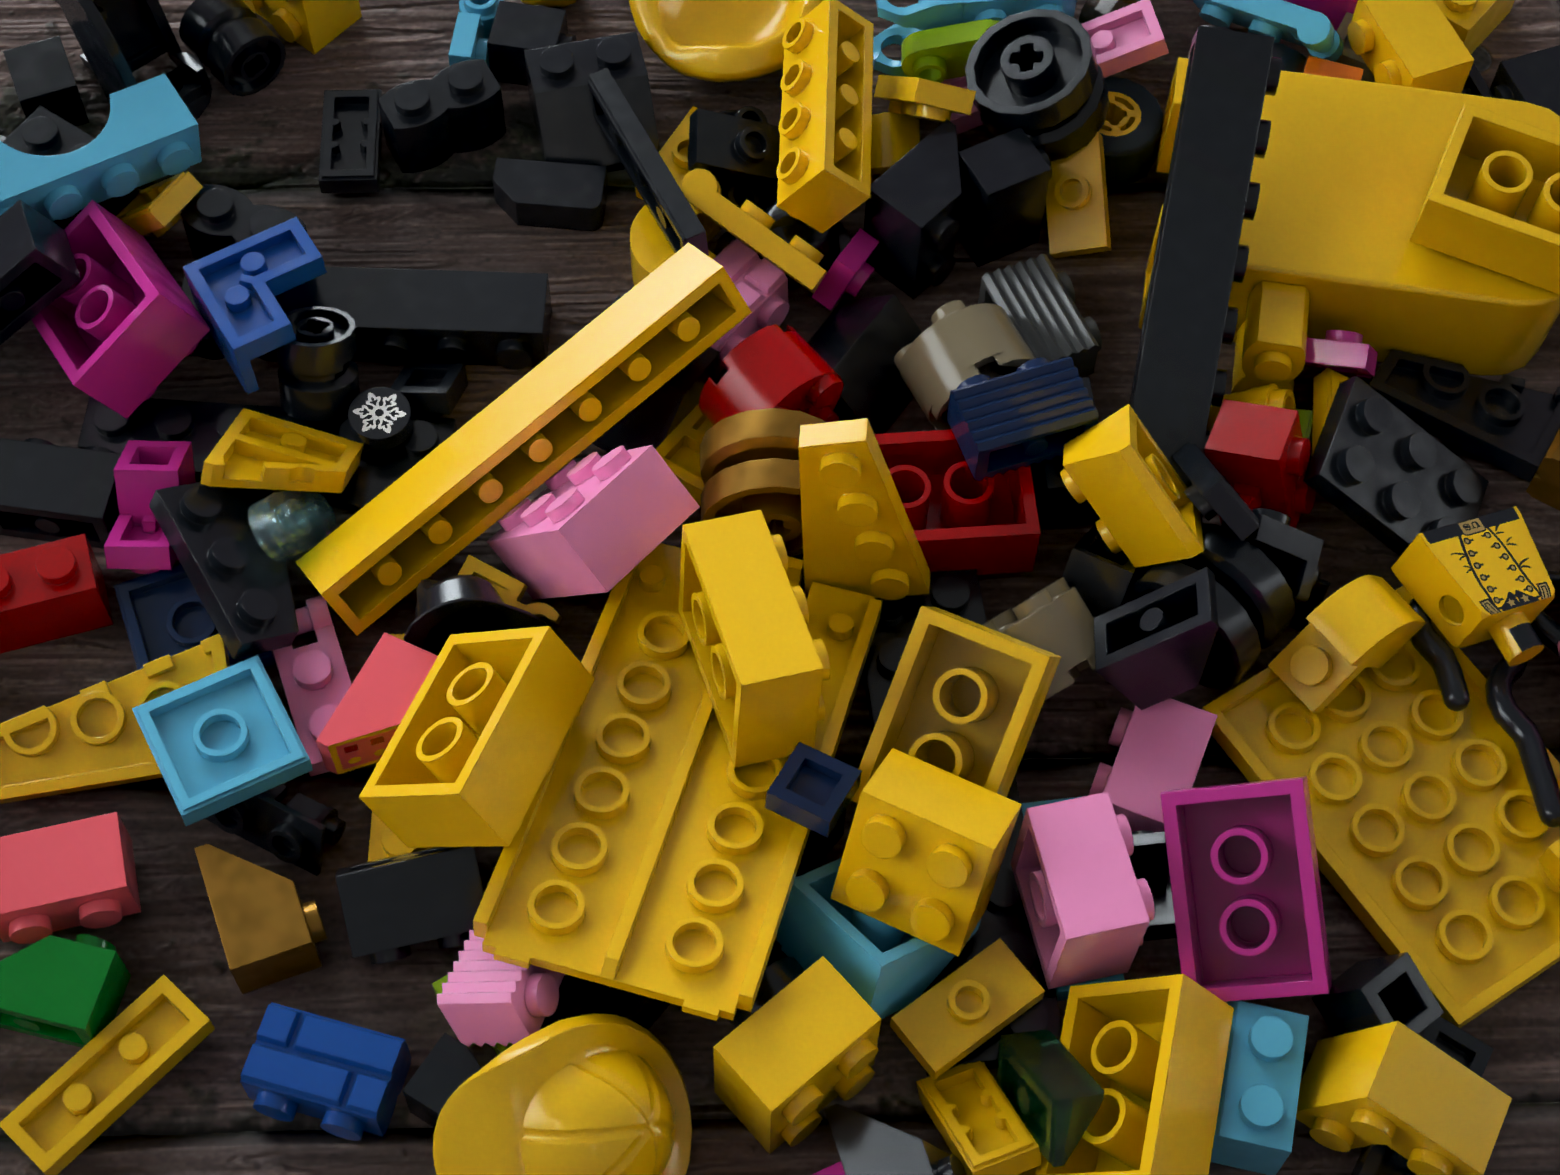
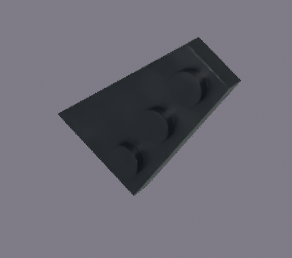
(1478, 415)
(232, 574)

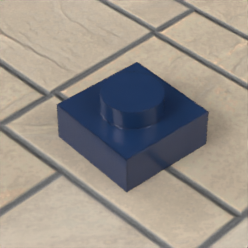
(813, 789)

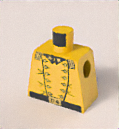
(1480, 582)

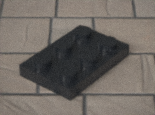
(1389, 470)

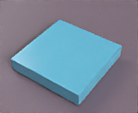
(222, 740)

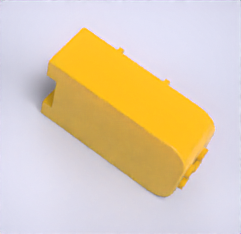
(1339, 214)

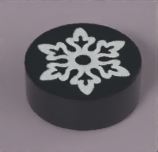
(380, 418)

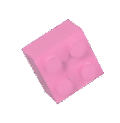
(1081, 889)

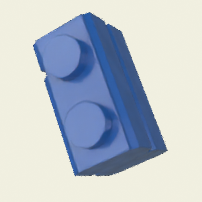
(325, 1072)

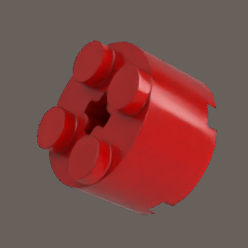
(773, 372)

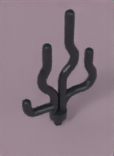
(1501, 702)

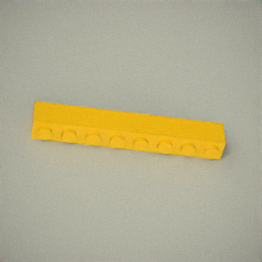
(524, 437)

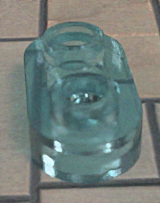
(290, 523)

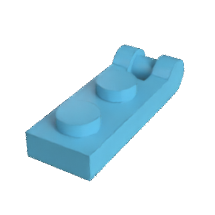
(1277, 20)

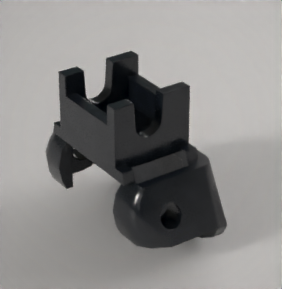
(126, 36)

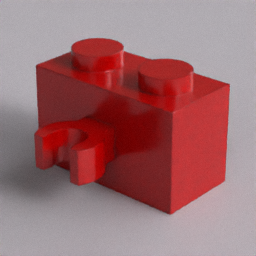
(1263, 457)

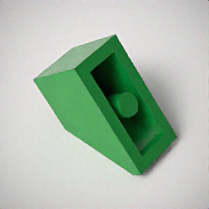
(62, 988)

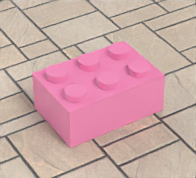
(592, 523)

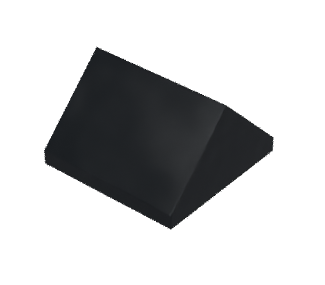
(861, 347)

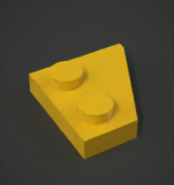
(280, 455)

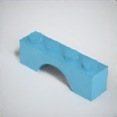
(143, 140)

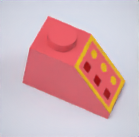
(374, 705)

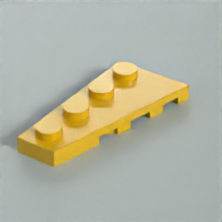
(854, 516)
(94, 735)

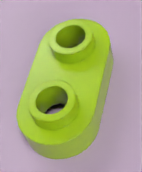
(941, 51)

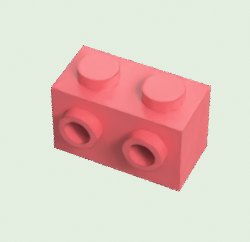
(66, 878)

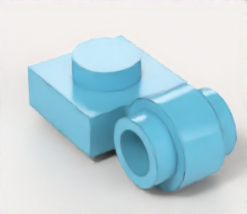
(472, 30)

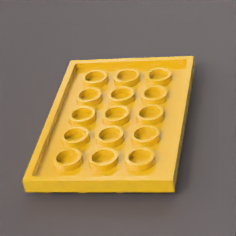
(1415, 820)

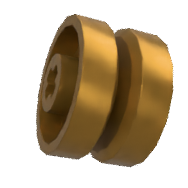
(753, 466)

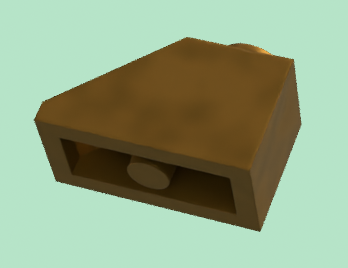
(260, 920)

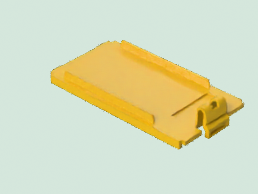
(644, 840)

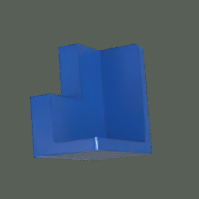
(238, 289)

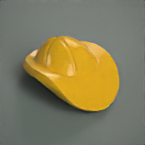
(718, 36)
(570, 1102)

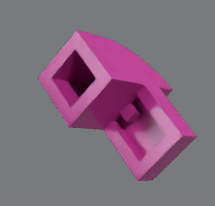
(136, 536)

